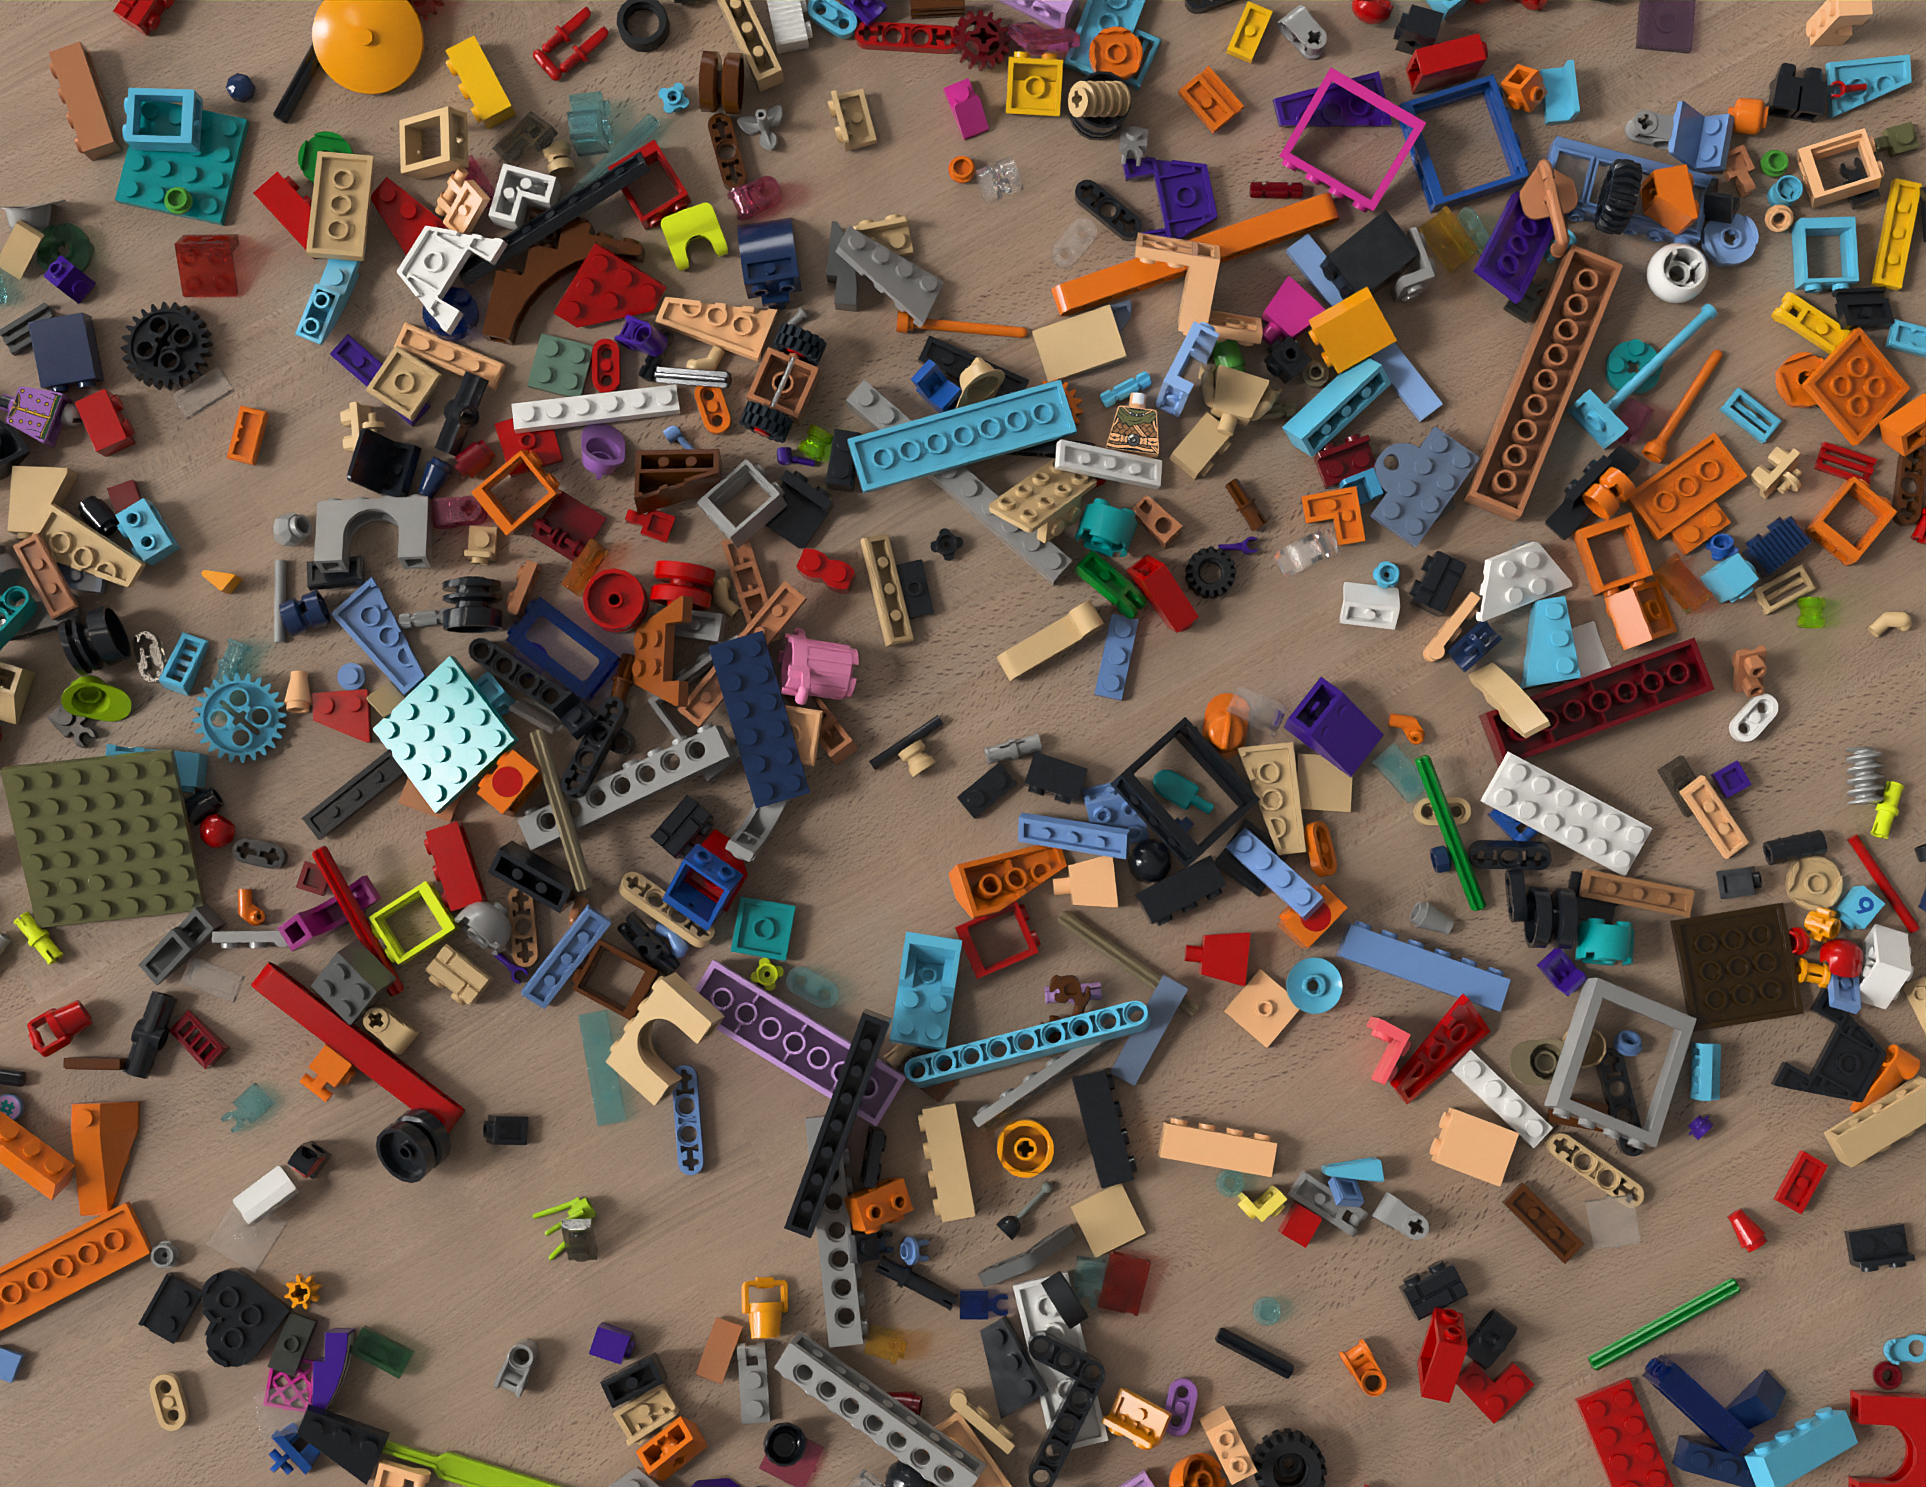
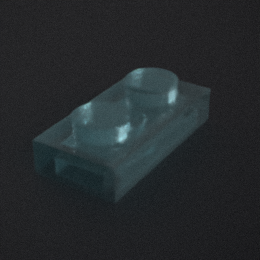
(1399, 772)

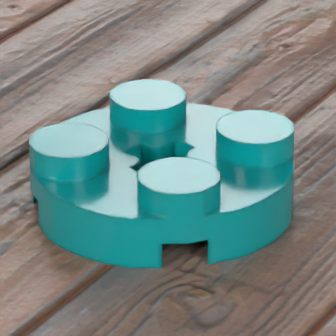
(1634, 352)

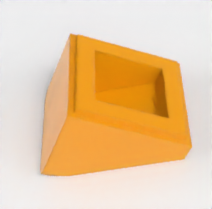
(223, 581)

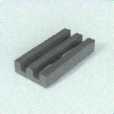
(20, 322)

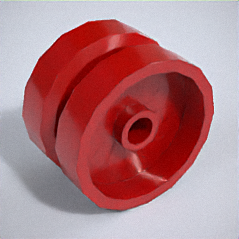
(682, 580)
(604, 589)

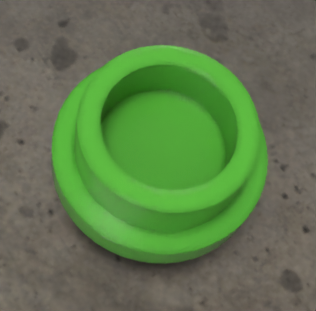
(1774, 163)
(178, 200)

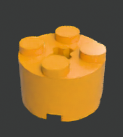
(1036, 1159)

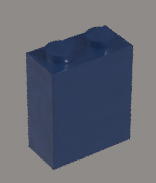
(66, 352)

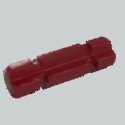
(1276, 190)

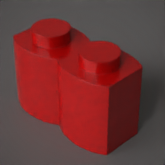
(819, 569)

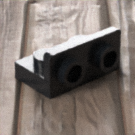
(1878, 1247)

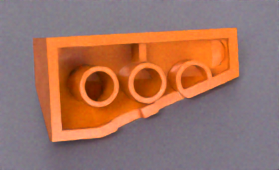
(999, 880)
(101, 1149)

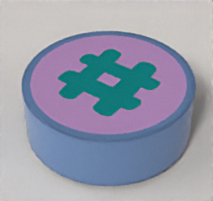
(12, 1106)

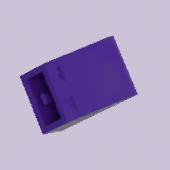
(1333, 727)

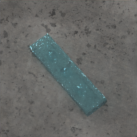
(603, 1078)

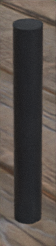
(916, 735)

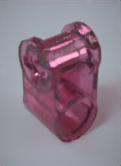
(753, 197)
(453, 512)

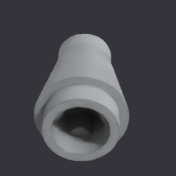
(1430, 918)

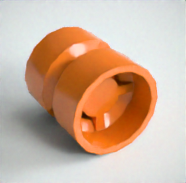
(1612, 489)

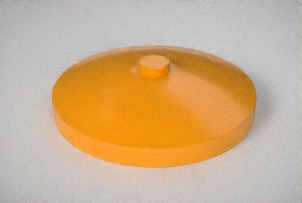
(368, 43)

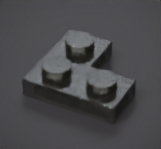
(529, 131)

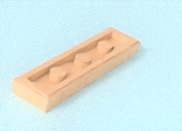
(449, 355)

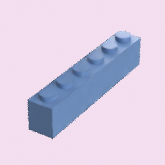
(1423, 967)

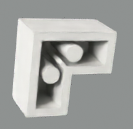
(518, 190)
(1884, 966)

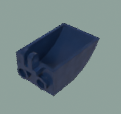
(769, 261)

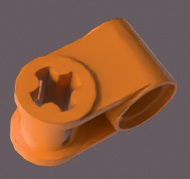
(1362, 1364)

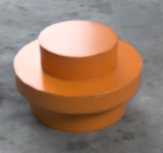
(961, 169)

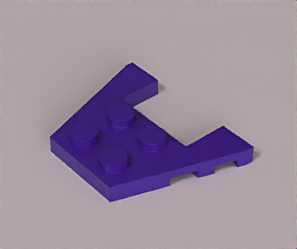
(1182, 194)

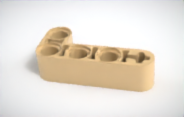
(1051, 641)

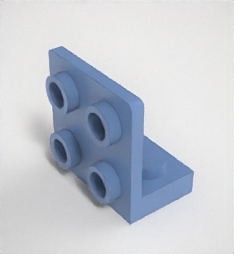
(1700, 139)
(1110, 809)

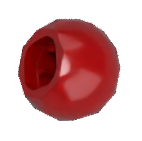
(217, 831)

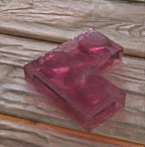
(1038, 41)

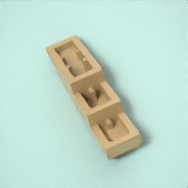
(1509, 699)

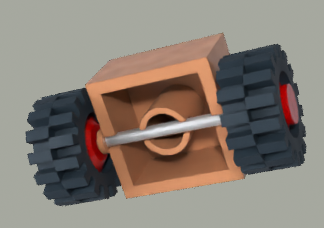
(783, 383)

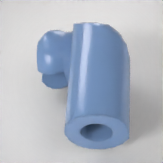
(678, 944)

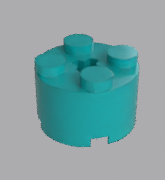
(1106, 528)
(1605, 943)

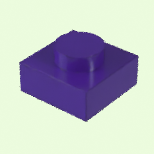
(1731, 779)

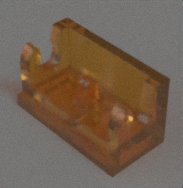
(1681, 584)

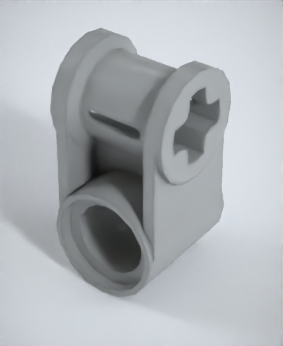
(1300, 29)
(1653, 129)
(1398, 1215)
(515, 1371)

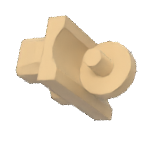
(357, 418)
(1785, 464)

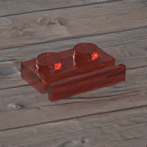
(1124, 1283)

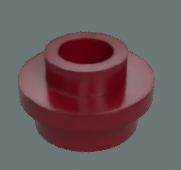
(1895, 1375)

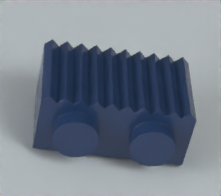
(1776, 546)

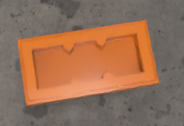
(247, 435)

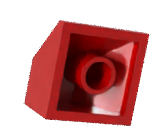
(716, 845)

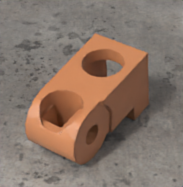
(1157, 521)

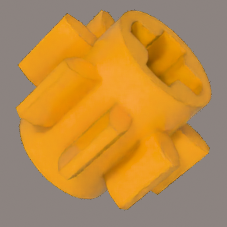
(1822, 924)
(303, 1299)

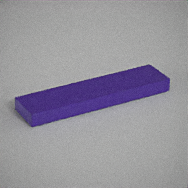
(363, 366)

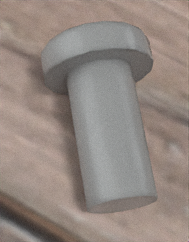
(798, 317)

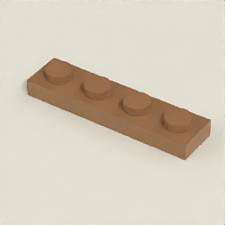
(1636, 893)

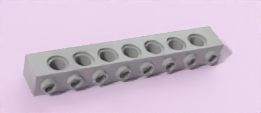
(717, 750)
(839, 1331)
(876, 1402)

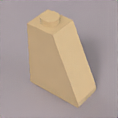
(33, 492)

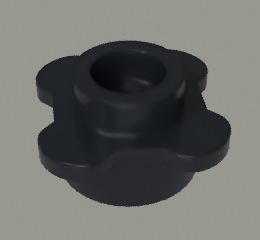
(946, 536)

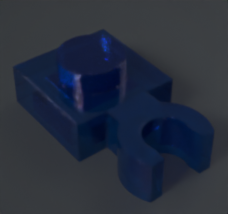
(976, 1304)

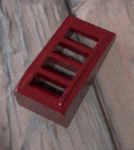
(220, 1046)

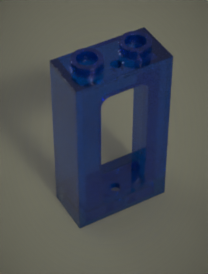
(607, 659)
(1697, 1405)

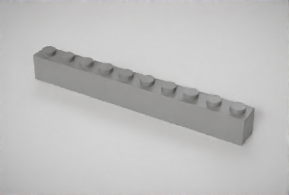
(966, 491)

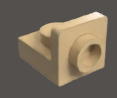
(482, 545)

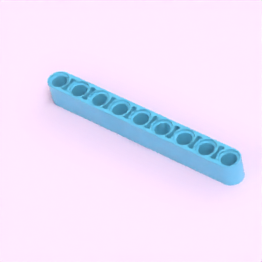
(1041, 1046)

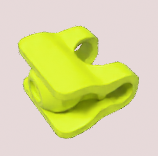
(690, 225)

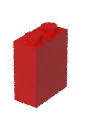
(1446, 63)

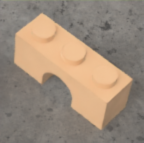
(1835, 19)

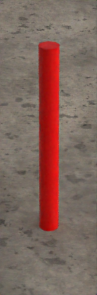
(1883, 883)

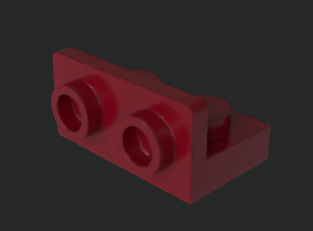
(1344, 460)

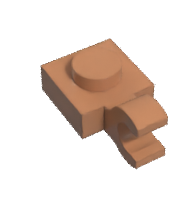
(1738, 169)

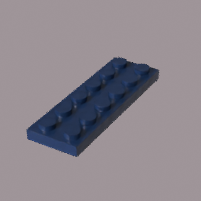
(759, 719)

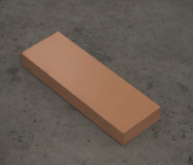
(46, 576)

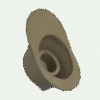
(1535, 1061)

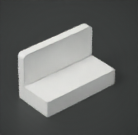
(1370, 605)
(265, 1196)

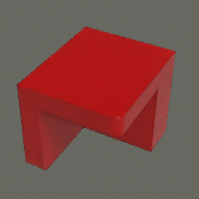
(1300, 1224)

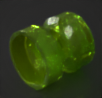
(815, 443)
(1811, 612)

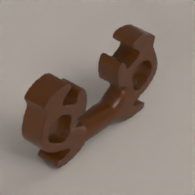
(1069, 988)

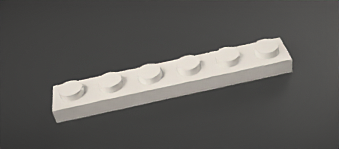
(595, 408)

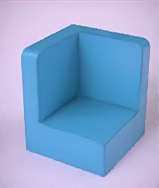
(1366, 484)

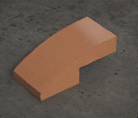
(719, 1350)

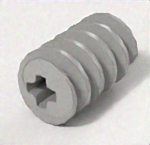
(1865, 775)

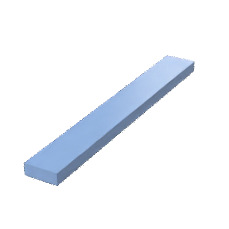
(1402, 374)

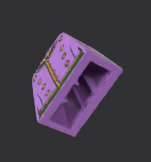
(36, 413)

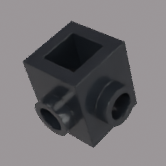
(1286, 358)

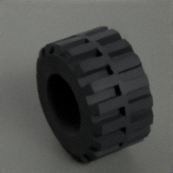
(1284, 1443)

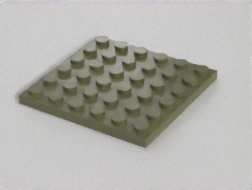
(104, 837)

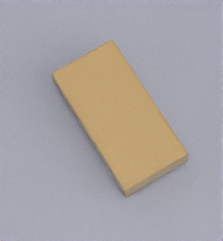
(20, 249)

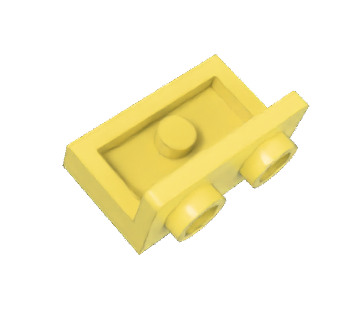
(1267, 1204)

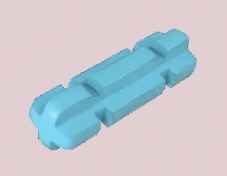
(1125, 388)

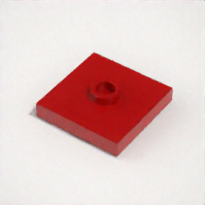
(541, 442)

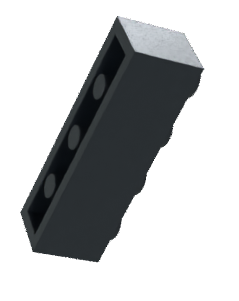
(1103, 1128)

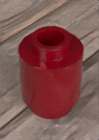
(474, 459)

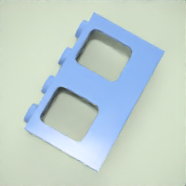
(1175, 389)

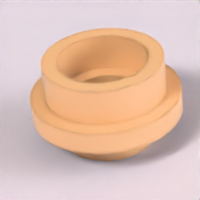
(1782, 225)

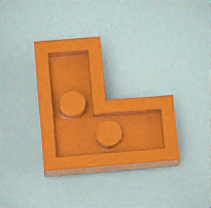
(1342, 507)

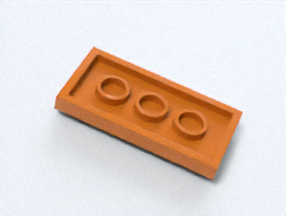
(1685, 486)

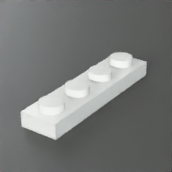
(1108, 464)
(1501, 1098)

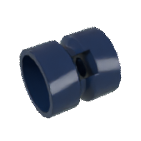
(304, 613)

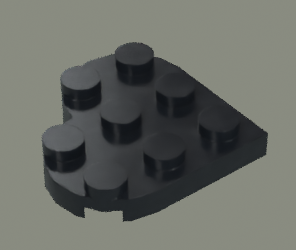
(240, 1317)

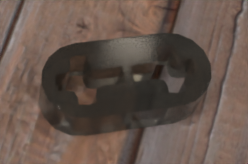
(144, 659)

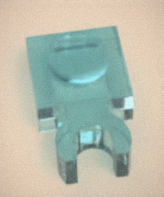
(250, 1106)
(1089, 1276)

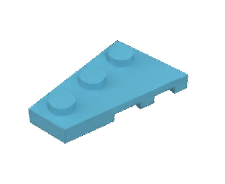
(1879, 74)

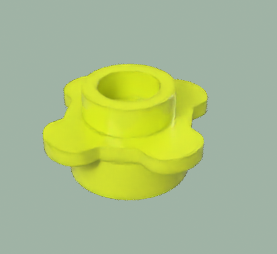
(759, 974)

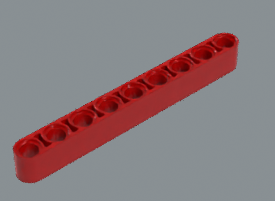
(355, 1045)

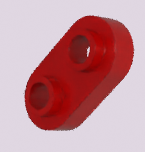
(604, 367)

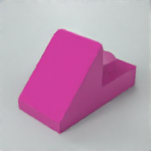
(966, 108)

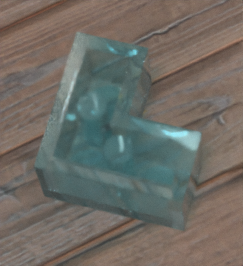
(590, 123)

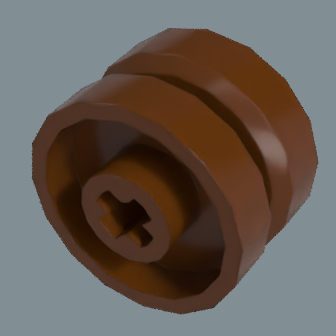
(721, 82)

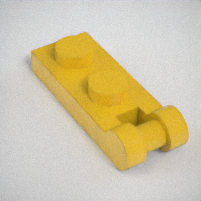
(1809, 323)

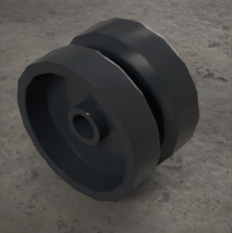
(1551, 918)
(413, 1145)

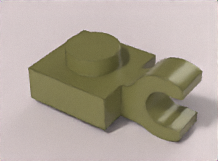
(1897, 140)

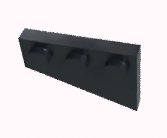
(1010, 1368)
(344, 1440)

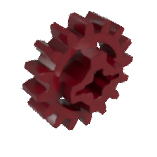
(971, 47)

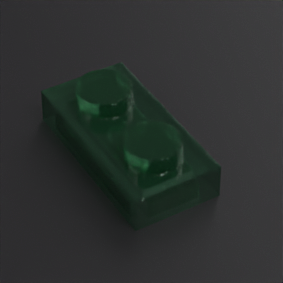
(382, 1352)

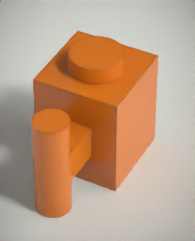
(330, 1069)

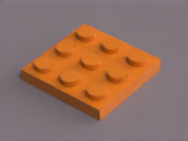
(1856, 386)

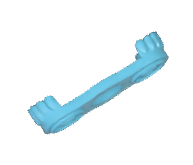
(1897, 1349)

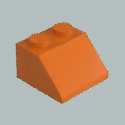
(1640, 615)

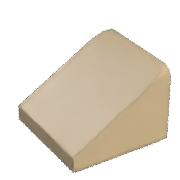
(385, 698)

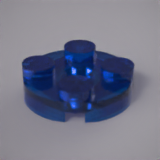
(464, 302)

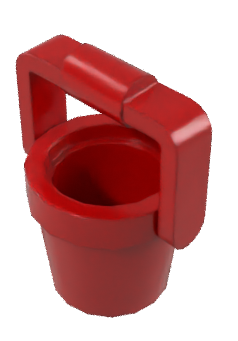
(64, 1023)

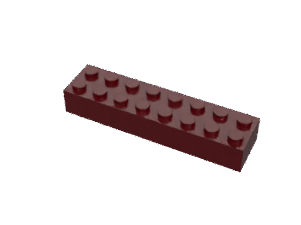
(1605, 700)

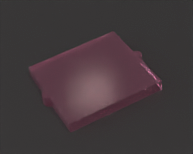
(797, 1474)

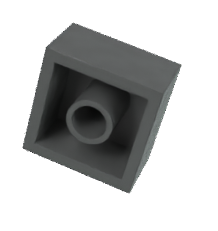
(353, 982)

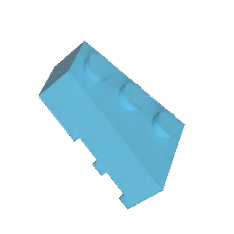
(1550, 646)
(191, 766)

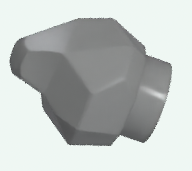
(291, 529)

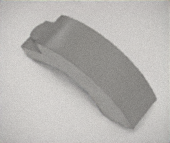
(756, 830)

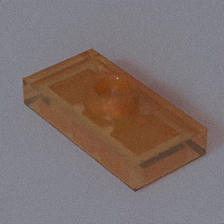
(584, 567)

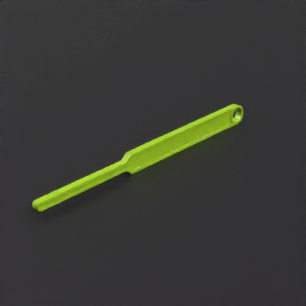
(465, 1469)

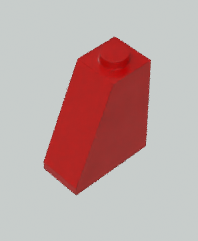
(1163, 593)

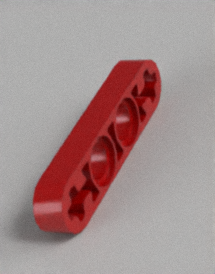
(907, 32)

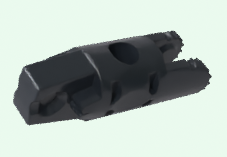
(648, 944)

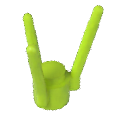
(580, 1210)

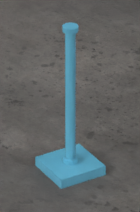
(1599, 418)

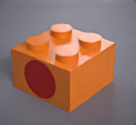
(510, 783)
(1307, 932)

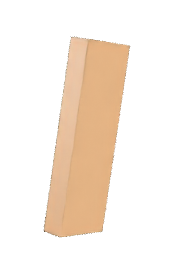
(1714, 817)

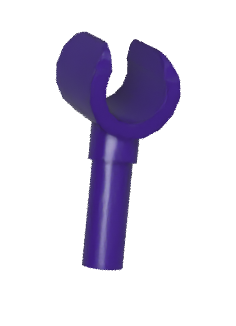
(785, 457)
(1241, 546)
(511, 967)

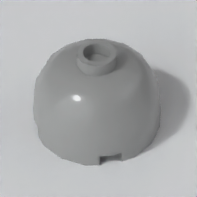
(486, 925)

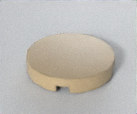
(1814, 883)

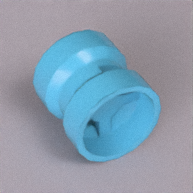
(1787, 186)

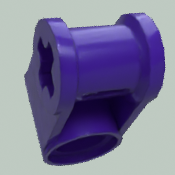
(641, 337)

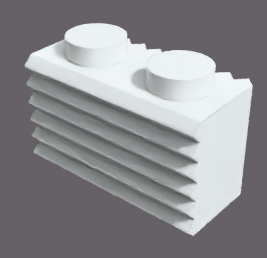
(789, 25)

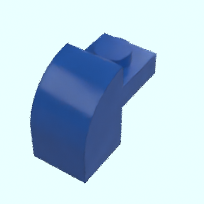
(936, 388)

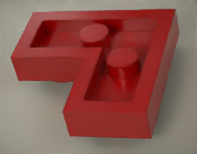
(1494, 1396)

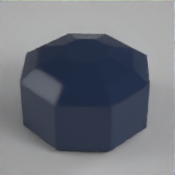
(240, 87)
(1440, 859)

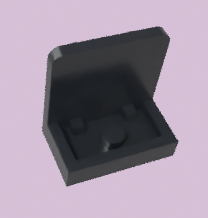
(383, 464)
(804, 510)

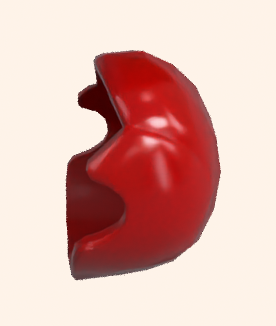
(1372, 10)
(1843, 957)

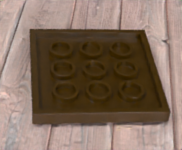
(1737, 966)

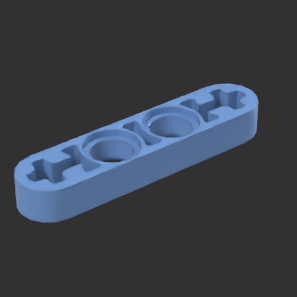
(692, 1119)

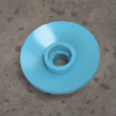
(1328, 985)

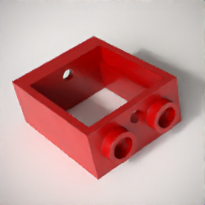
(653, 219)
(1030, 937)
(1442, 1354)

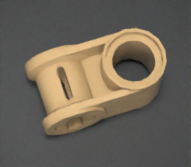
(393, 1032)

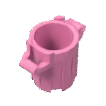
(816, 668)

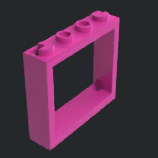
(1316, 175)

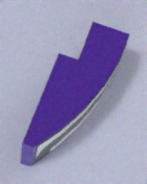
(331, 1370)

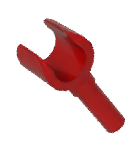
(1846, 88)

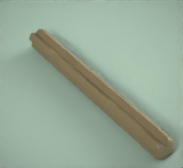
(561, 810)
(1119, 957)

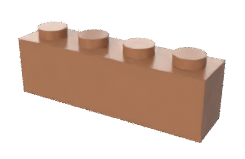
(85, 101)

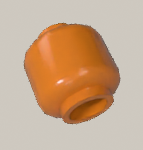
(1749, 116)

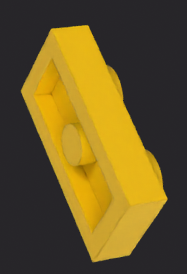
(1249, 32)

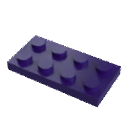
(1514, 250)

